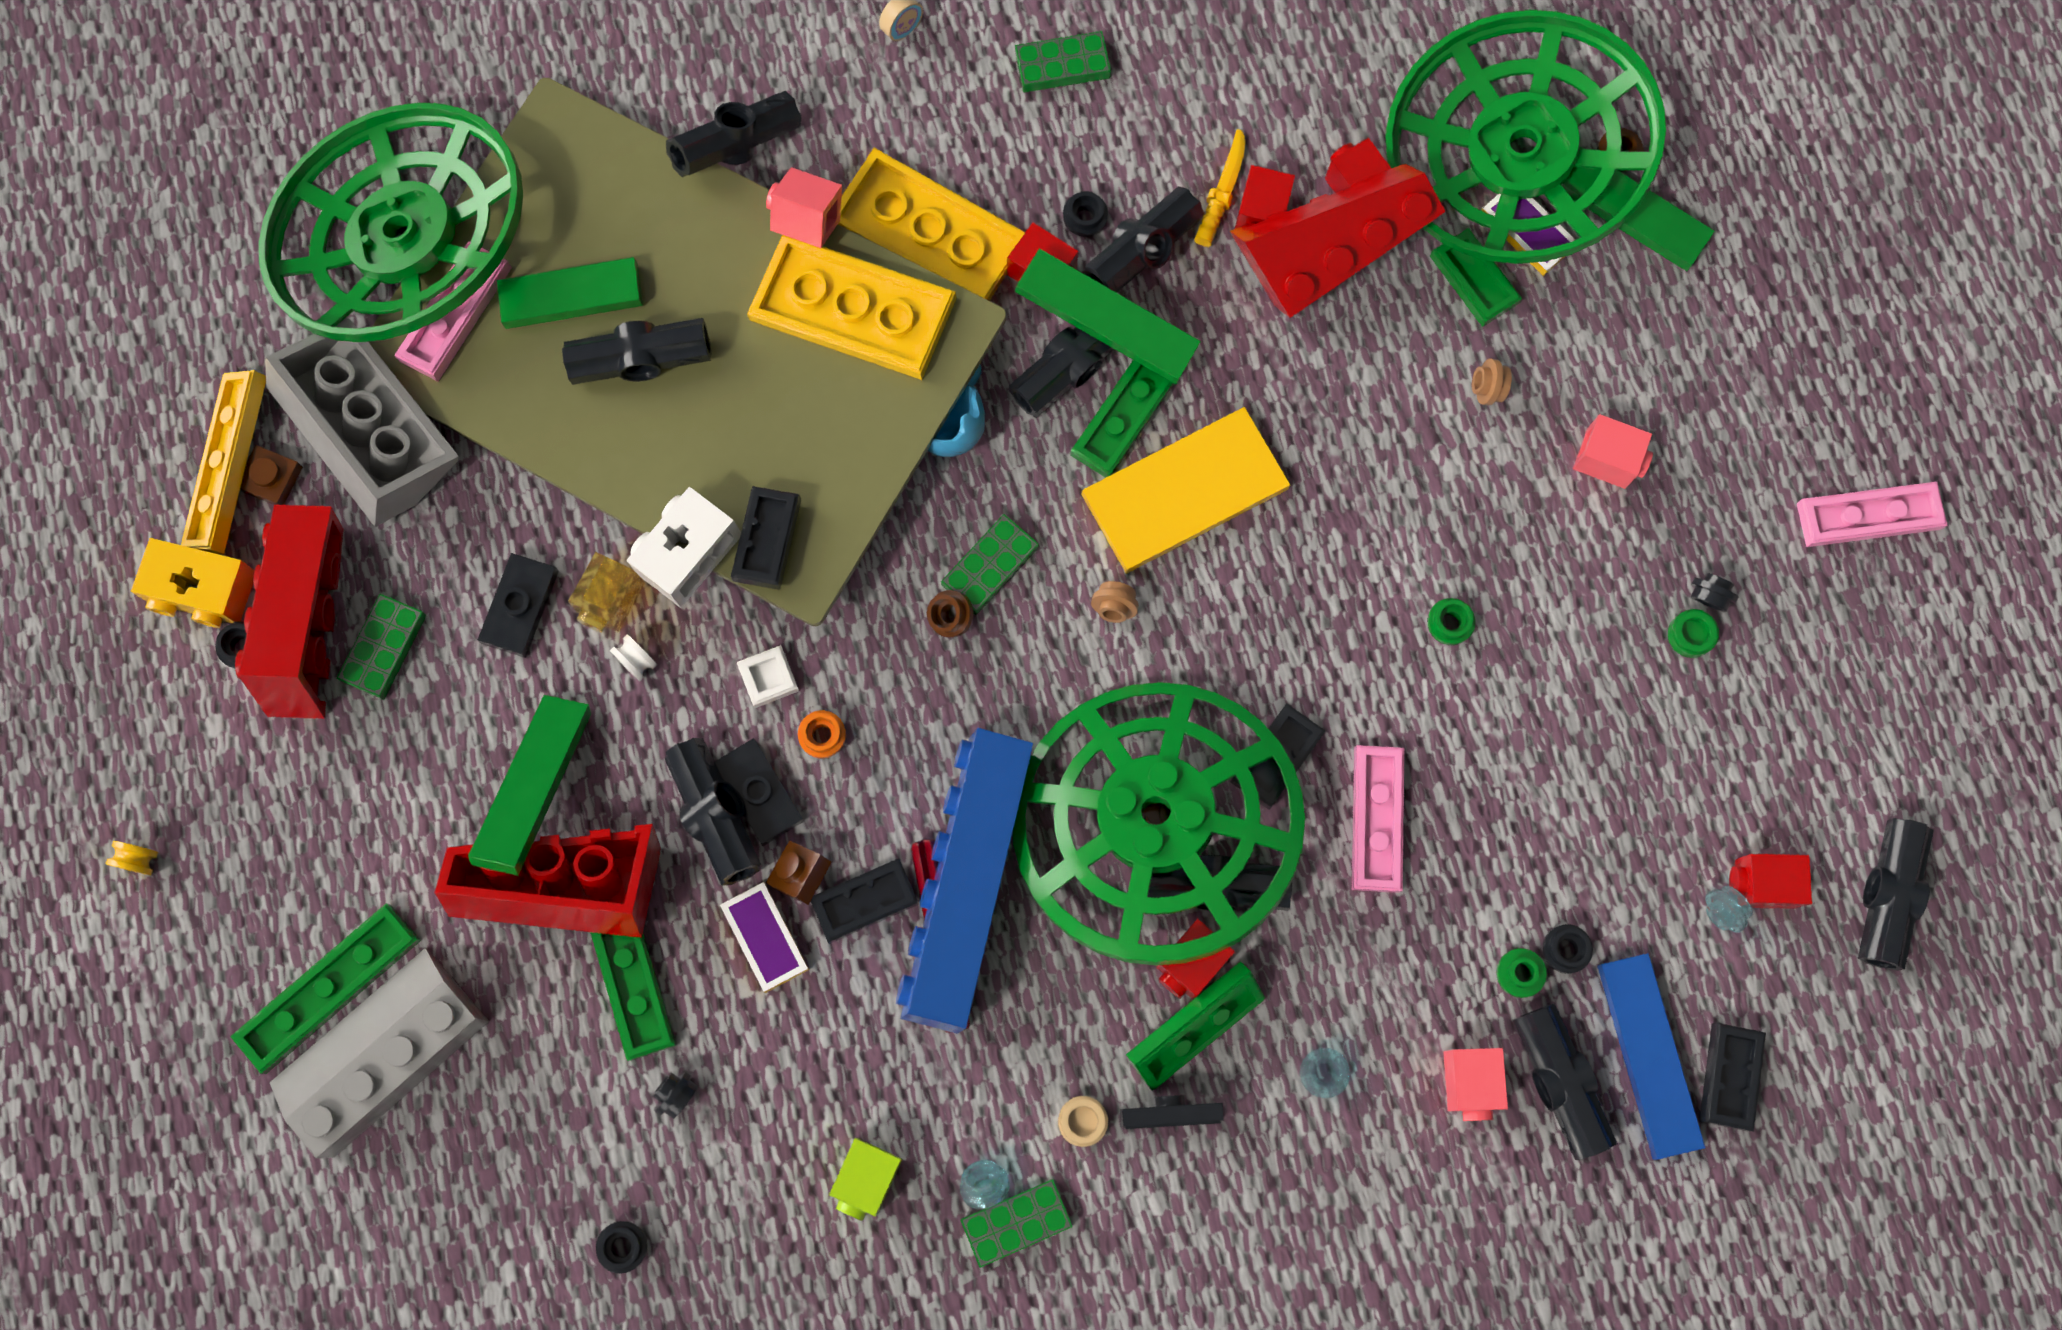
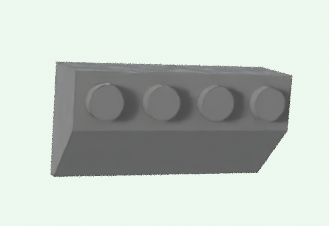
(360, 422)
(375, 1056)

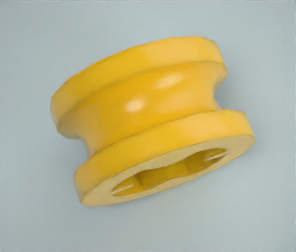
(132, 858)

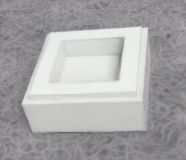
(767, 676)

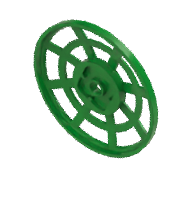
(1533, 117)
(375, 222)
(1166, 845)

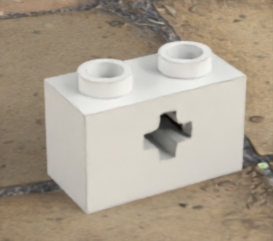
(678, 570)

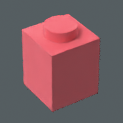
(804, 207)
(1614, 452)
(1475, 1082)

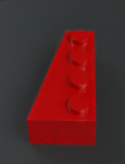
(1336, 235)
(292, 611)
(565, 883)

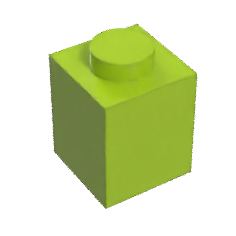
(864, 1179)

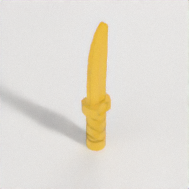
(1220, 198)

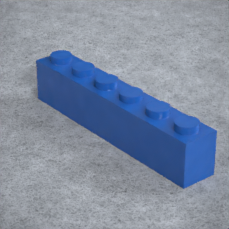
(966, 881)

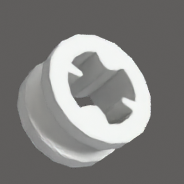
(633, 657)

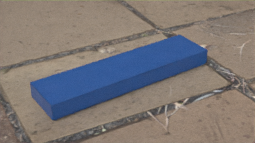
(1651, 1057)

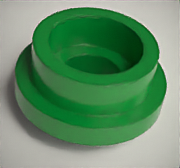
(1460, 611)
(1506, 973)

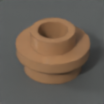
(1491, 382)
(1115, 602)

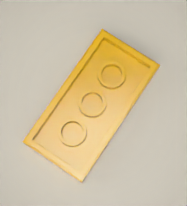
(928, 224)
(852, 306)
(1185, 490)

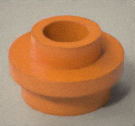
(814, 721)

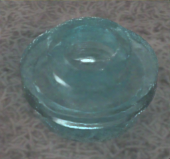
(1728, 909)
(1340, 1070)
(984, 1184)

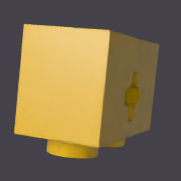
(170, 568)

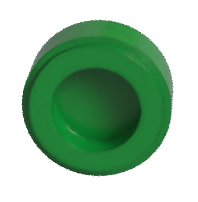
(1693, 633)

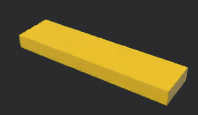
(224, 461)

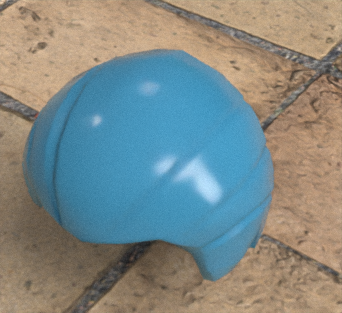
(964, 424)

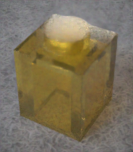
(605, 594)

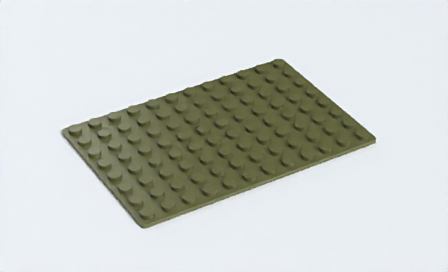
(754, 415)

